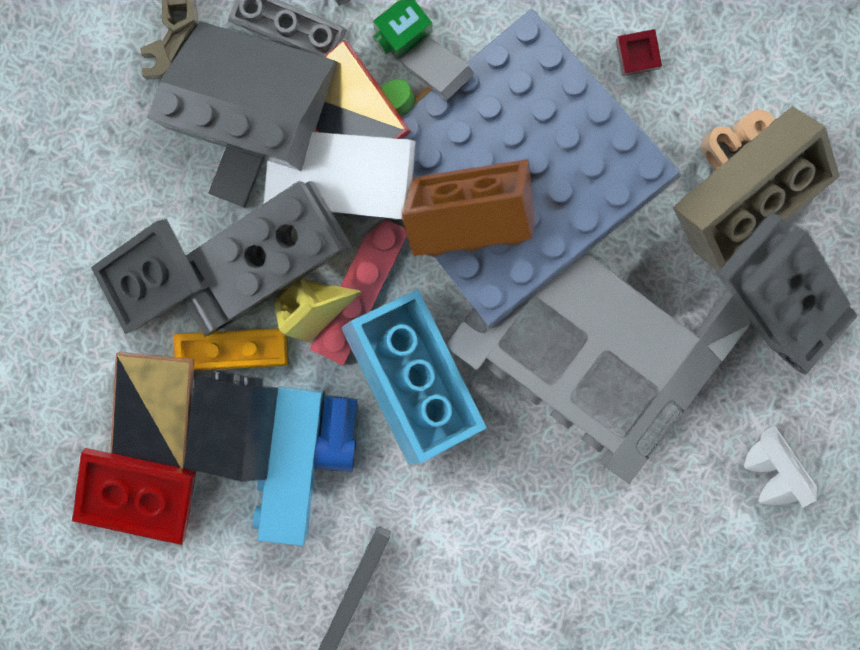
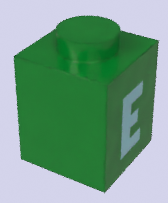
(401, 27)

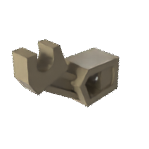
(174, 40)

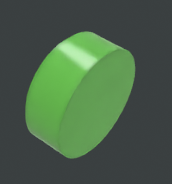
(400, 95)

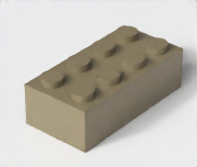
(769, 174)

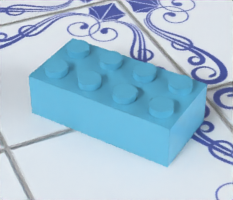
(413, 377)

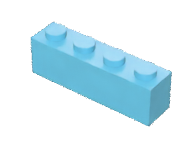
(291, 469)

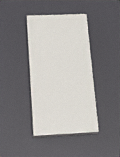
(352, 173)

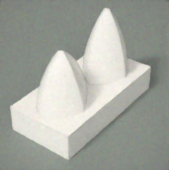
(791, 482)

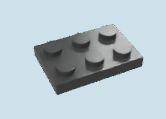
(146, 276)

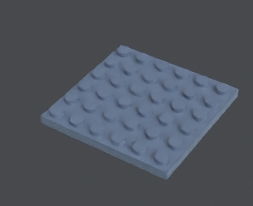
(582, 150)

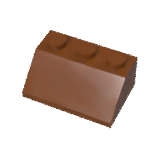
(469, 209)

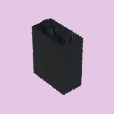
(231, 426)

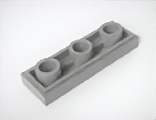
(307, 32)

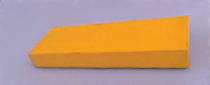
(233, 349)

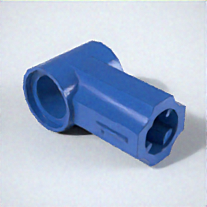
(337, 442)

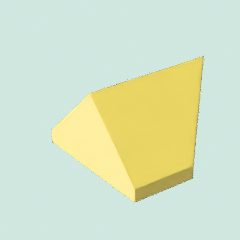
(309, 307)

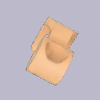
(741, 134)

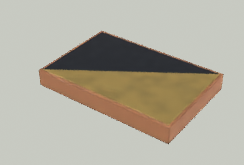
(152, 407)

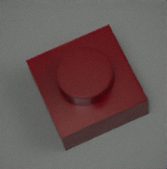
(638, 52)

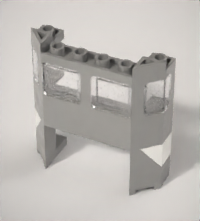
(603, 358)

